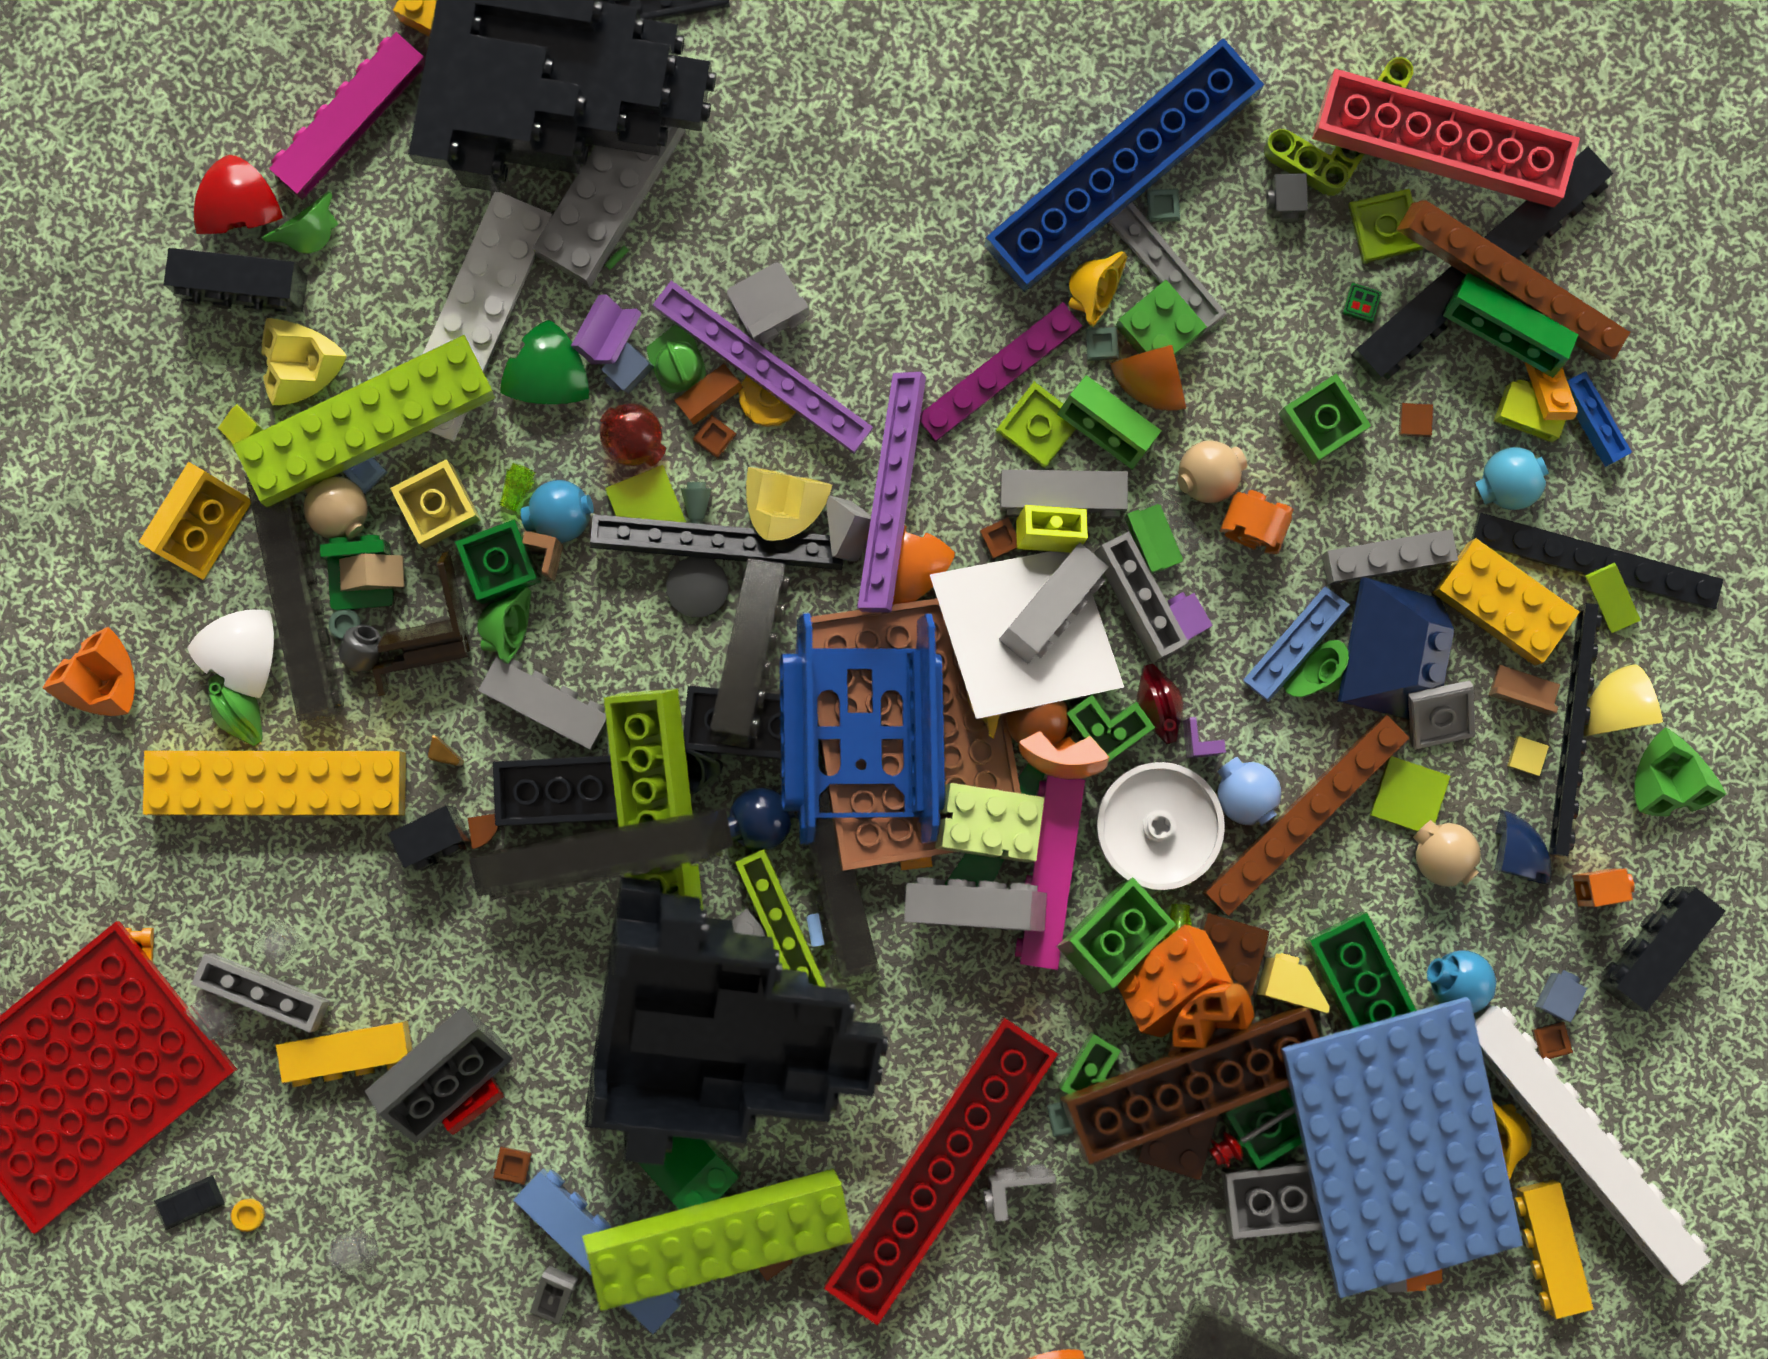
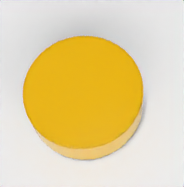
(247, 1215)

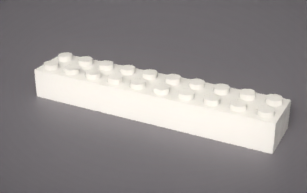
(1587, 1148)

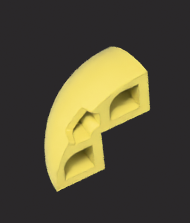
(297, 361)
(783, 503)
(1623, 702)

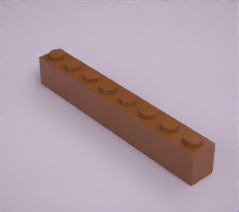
(1480, 257)
(1305, 815)

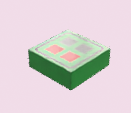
(1361, 302)

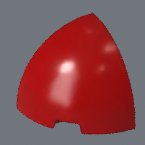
(233, 197)

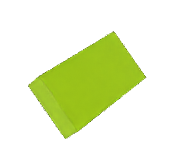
(1613, 598)

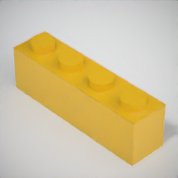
(343, 1052)
(1553, 1248)

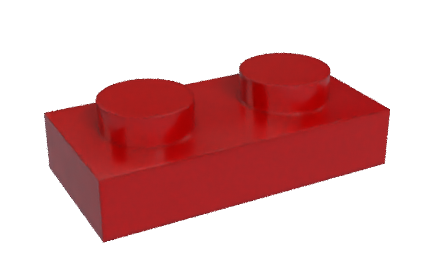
(473, 1106)

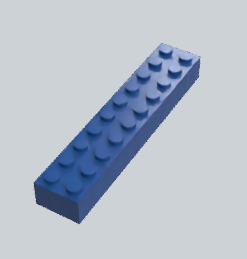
(1123, 165)

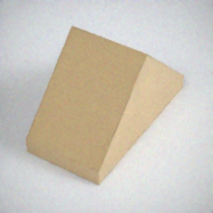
(372, 572)

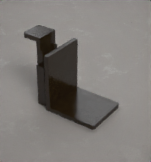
(427, 642)

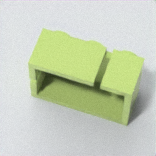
(989, 822)

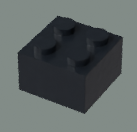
(429, 838)

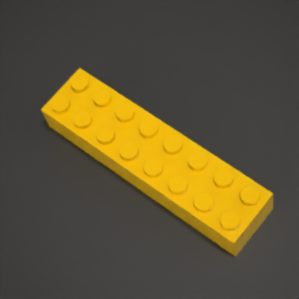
(274, 783)

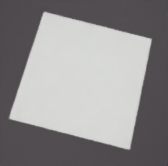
(980, 607)

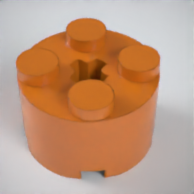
(1257, 522)

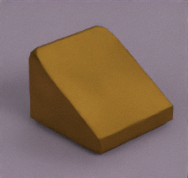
(441, 752)

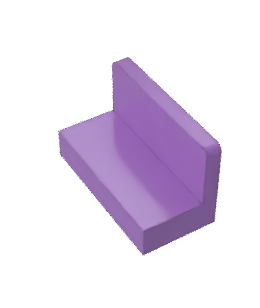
(605, 331)
(1199, 749)

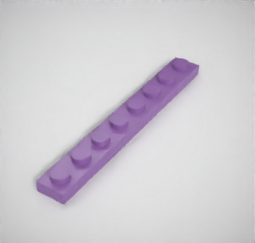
(762, 367)
(891, 492)

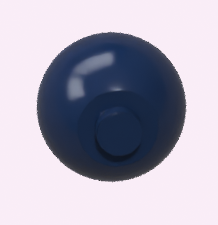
(759, 820)

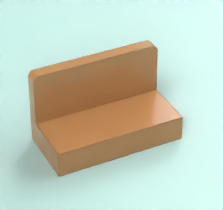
(550, 547)
(1524, 690)

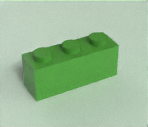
(1109, 422)

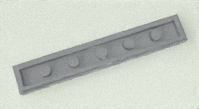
(1165, 263)

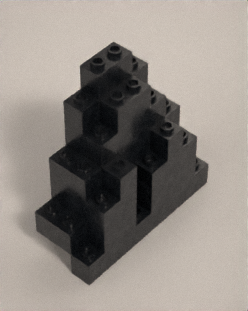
(547, 79)
(714, 1031)

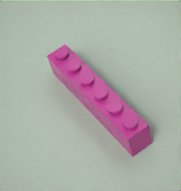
(347, 115)
(1053, 868)

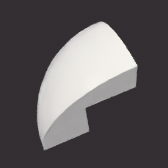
(237, 649)

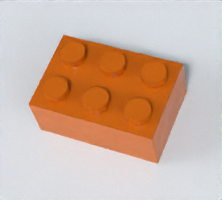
(1170, 978)

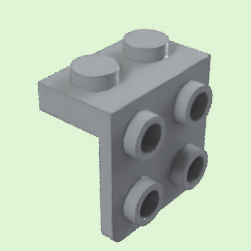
(768, 303)
(1006, 1177)

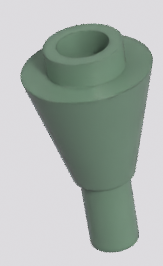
(696, 500)

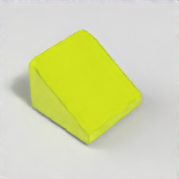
(238, 425)

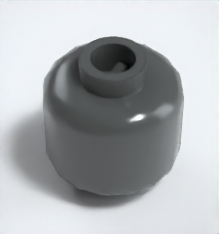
(360, 648)

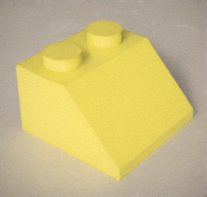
(1291, 983)

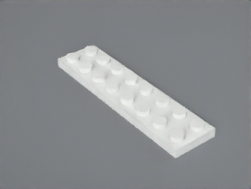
(489, 283)

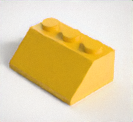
(195, 521)

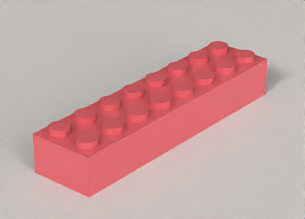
(1446, 138)

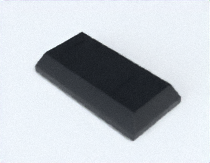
(189, 1202)

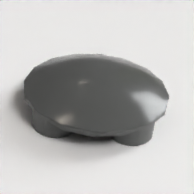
(697, 587)

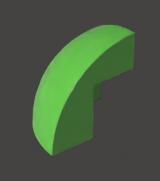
(1674, 777)

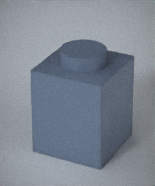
(627, 370)
(1561, 995)

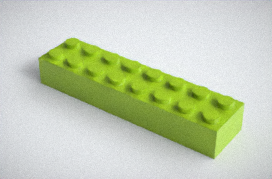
(363, 421)
(651, 772)
(717, 1239)

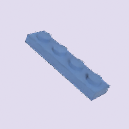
(1296, 644)

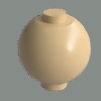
(1211, 471)
(335, 508)
(1447, 853)

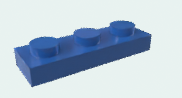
(1597, 421)

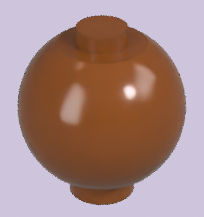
(1048, 719)

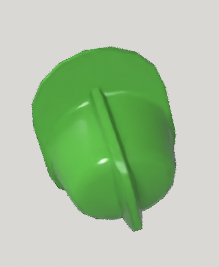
(676, 360)
(1320, 670)

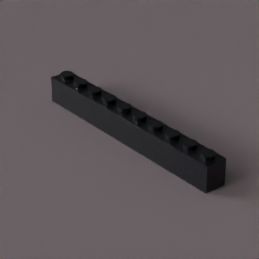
(1515, 235)

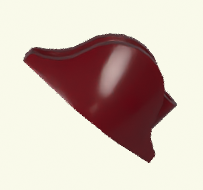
(1160, 702)

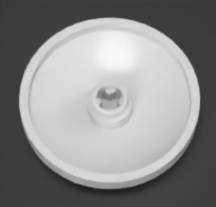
(1160, 825)

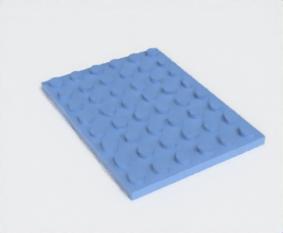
(1402, 1147)

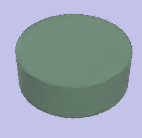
(341, 621)

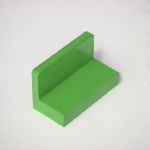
(1154, 538)

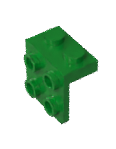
(358, 599)

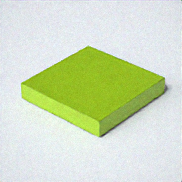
(1377, 224)
(1036, 426)
(646, 497)
(1409, 794)

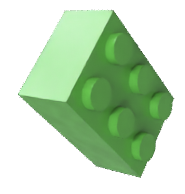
(1116, 935)

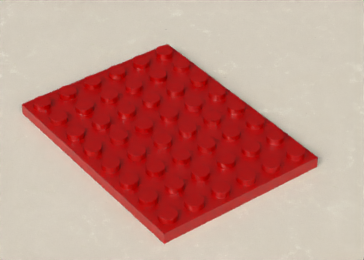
(94, 1074)

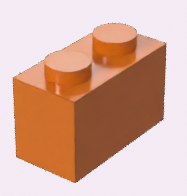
(1603, 887)

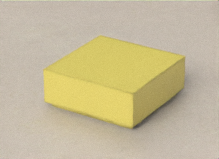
(1528, 756)

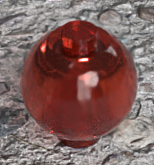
(632, 435)

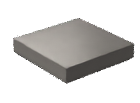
(1441, 714)

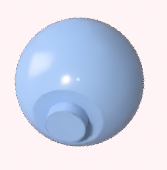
(1248, 792)

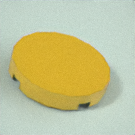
(762, 406)

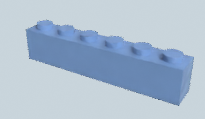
(567, 1220)

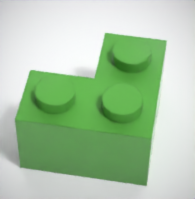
(1111, 734)
(1090, 1064)

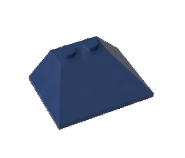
(1394, 648)

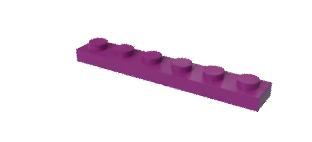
(999, 371)

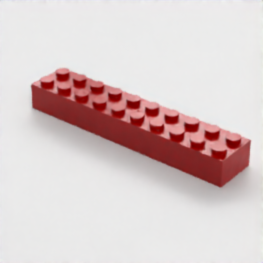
(940, 1170)

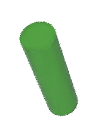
(616, 257)

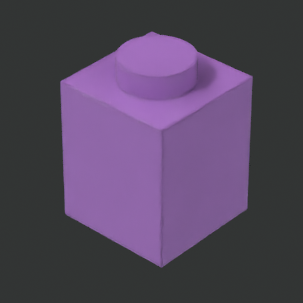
(1189, 614)

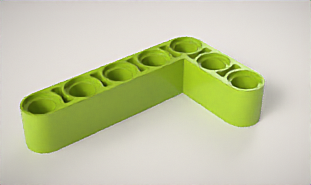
(1323, 162)

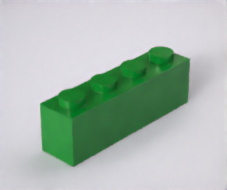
(1511, 325)

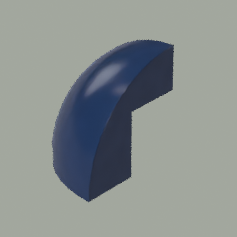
(1522, 850)

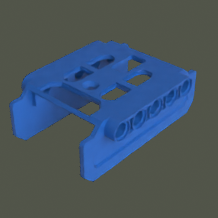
(912, 674)

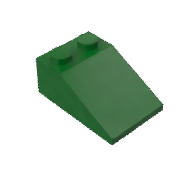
(693, 1172)

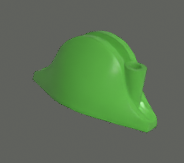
(307, 230)
(505, 624)
(234, 712)

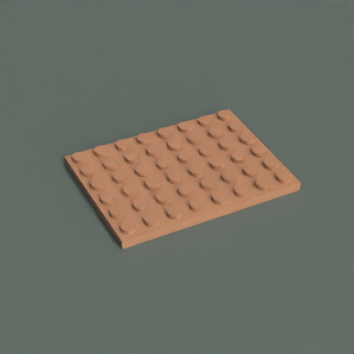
(969, 752)

